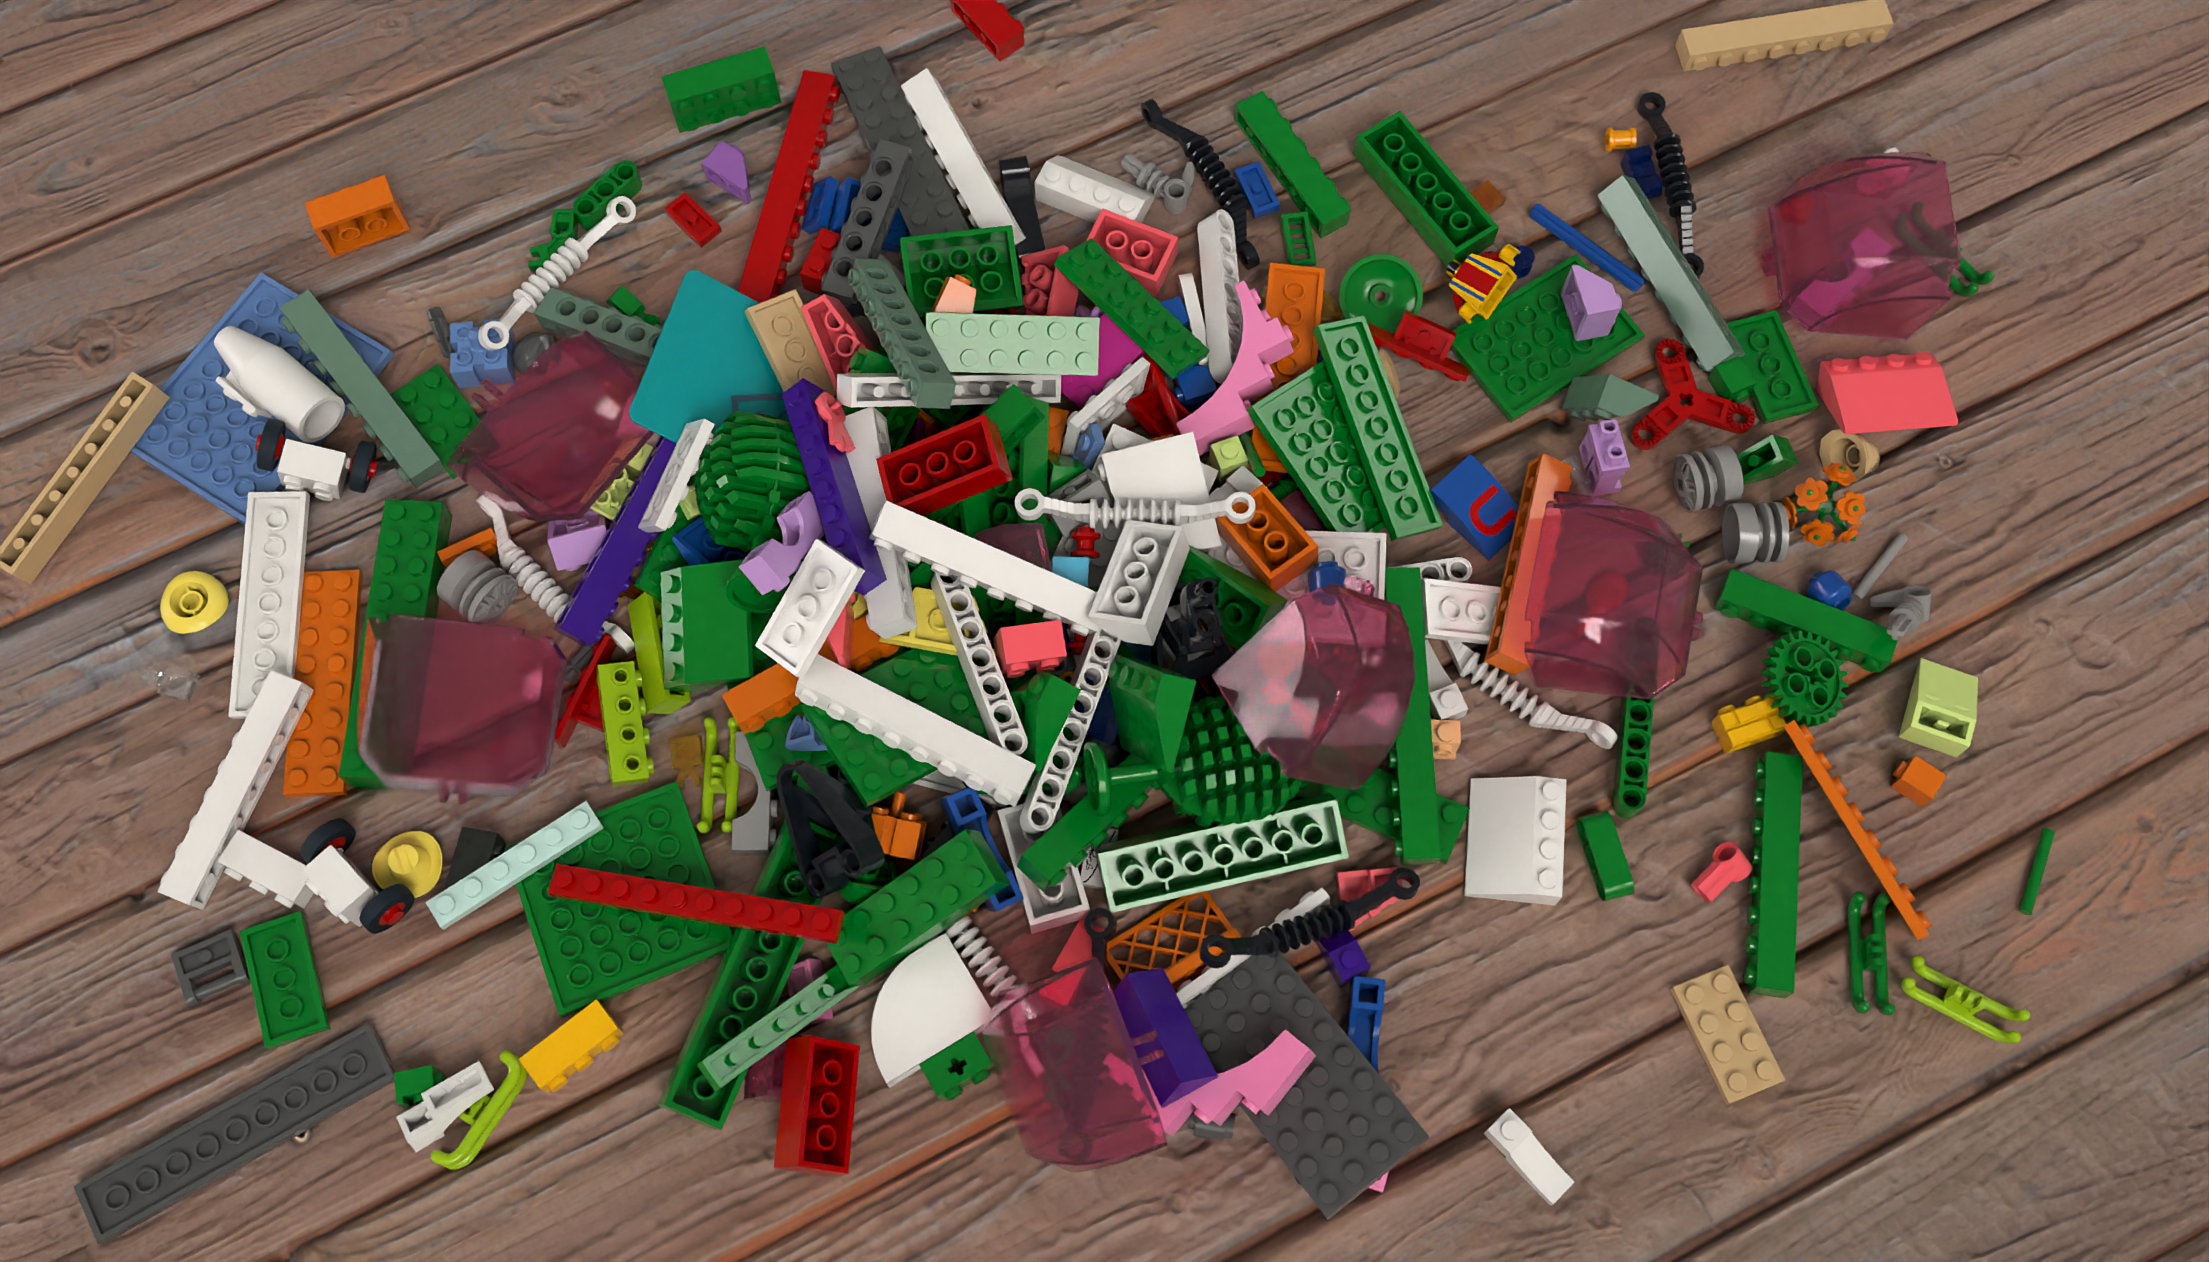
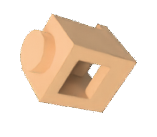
(1445, 738)

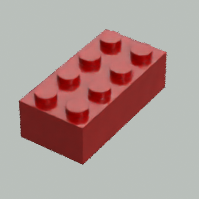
(945, 467)
(817, 1106)

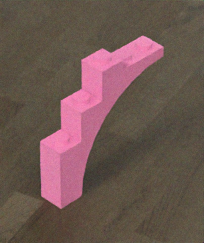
(1249, 379)
(1261, 1080)

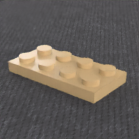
(788, 342)
(1727, 1035)

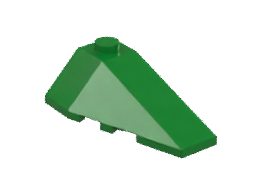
(1241, 600)

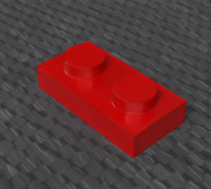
(693, 220)

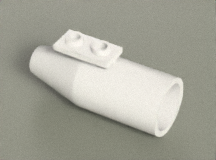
(276, 385)

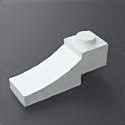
(1444, 695)
(442, 1105)
(1528, 1156)

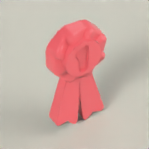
(834, 415)

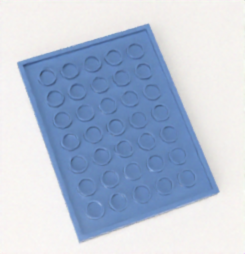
(205, 435)

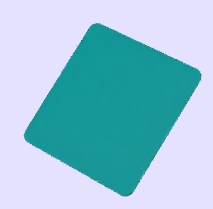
(702, 361)

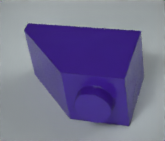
(1343, 957)

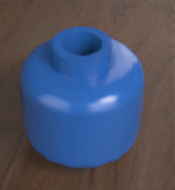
(1326, 574)
(1830, 589)

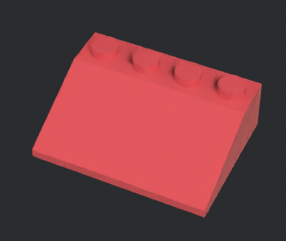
(1886, 393)

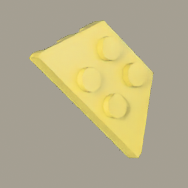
(931, 629)

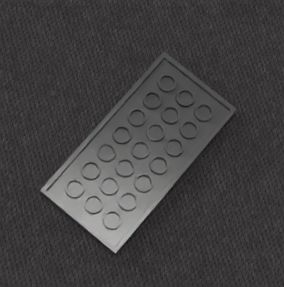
(1339, 1118)

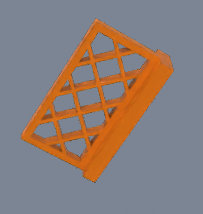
(1191, 964)

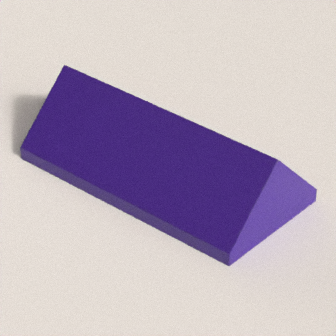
(1151, 1004)

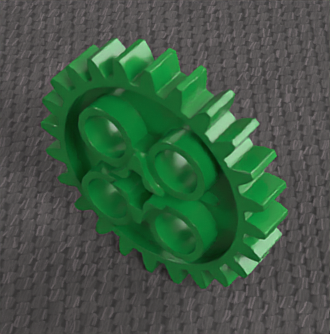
(1804, 678)

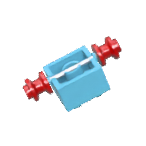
(1076, 569)

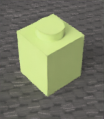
(1227, 457)

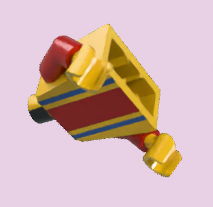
(1481, 281)

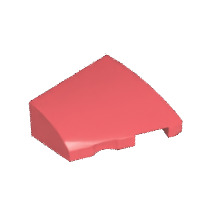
(1357, 883)

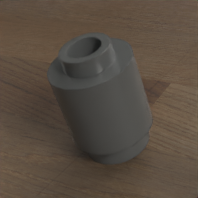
(1212, 1130)

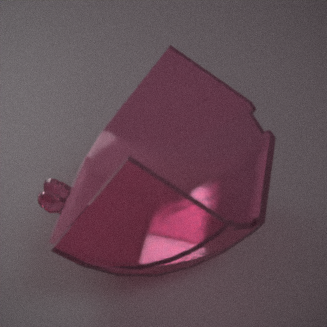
(1865, 245)
(554, 433)
(1610, 599)
(1325, 683)
(458, 705)
(1073, 1070)

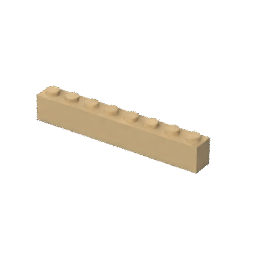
(1783, 34)
(81, 478)

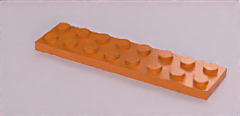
(1296, 300)
(327, 665)
(1866, 839)

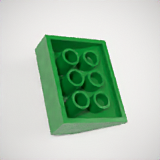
(979, 255)
(702, 631)
(1150, 709)

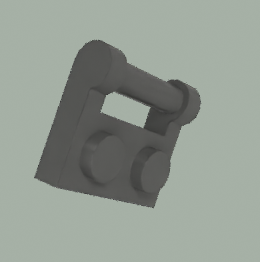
(206, 959)

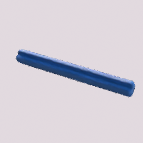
(1586, 247)

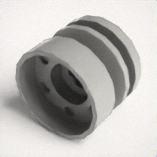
(1707, 478)
(1755, 532)
(477, 588)

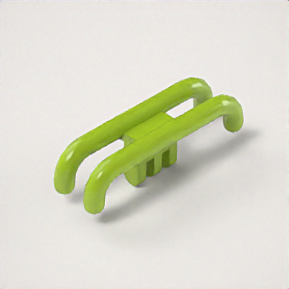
(719, 777)
(1962, 1003)
(485, 1115)

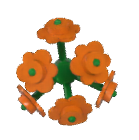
(1813, 497)

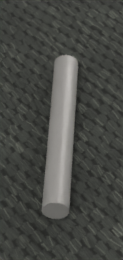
(1879, 567)

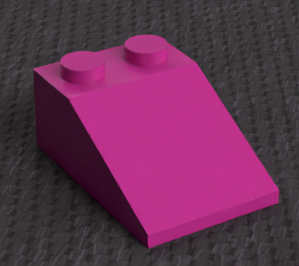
(1115, 353)

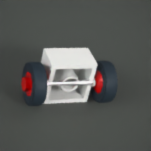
(314, 467)
(345, 886)

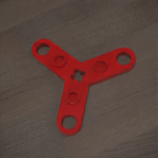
(1679, 385)

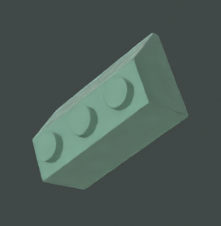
(1604, 397)

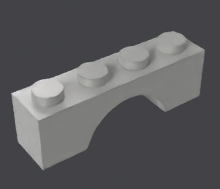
(754, 831)

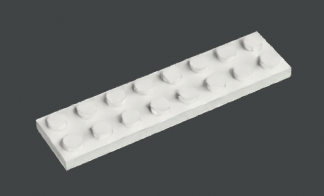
(269, 593)

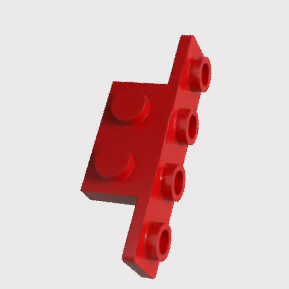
(1422, 342)
(1150, 412)
(584, 704)

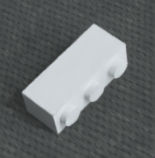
(266, 870)

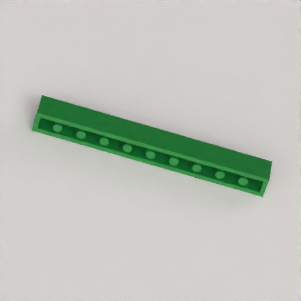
(1413, 749)

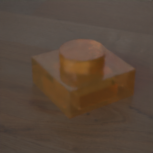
(1488, 197)

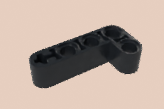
(1019, 197)

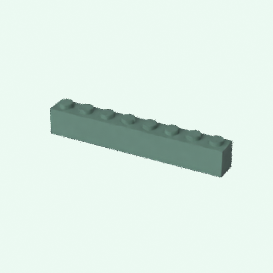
(1669, 273)
(361, 388)

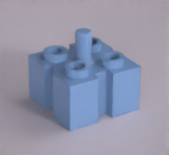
(474, 362)

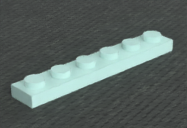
(514, 865)

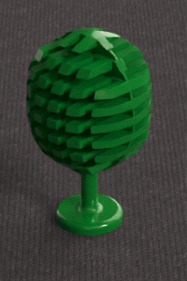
(743, 488)
(1214, 773)

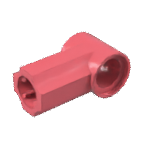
(1728, 867)

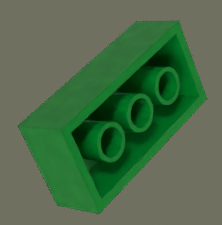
(722, 89)

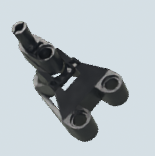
(1196, 603)
(838, 808)

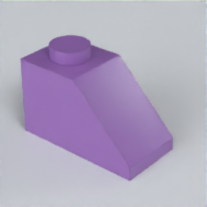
(728, 170)

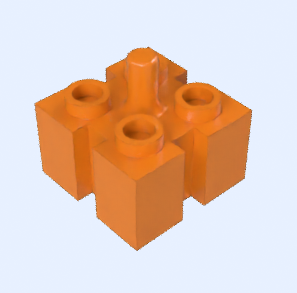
(898, 831)

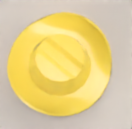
(193, 602)
(409, 860)

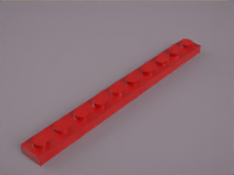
(697, 903)

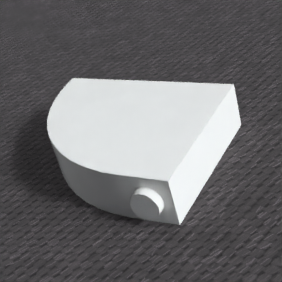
(1161, 472)
(924, 1009)

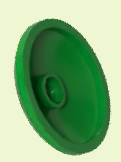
(1385, 274)

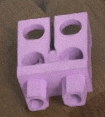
(1604, 457)

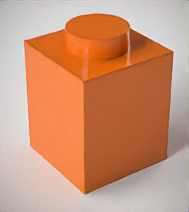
(1917, 780)

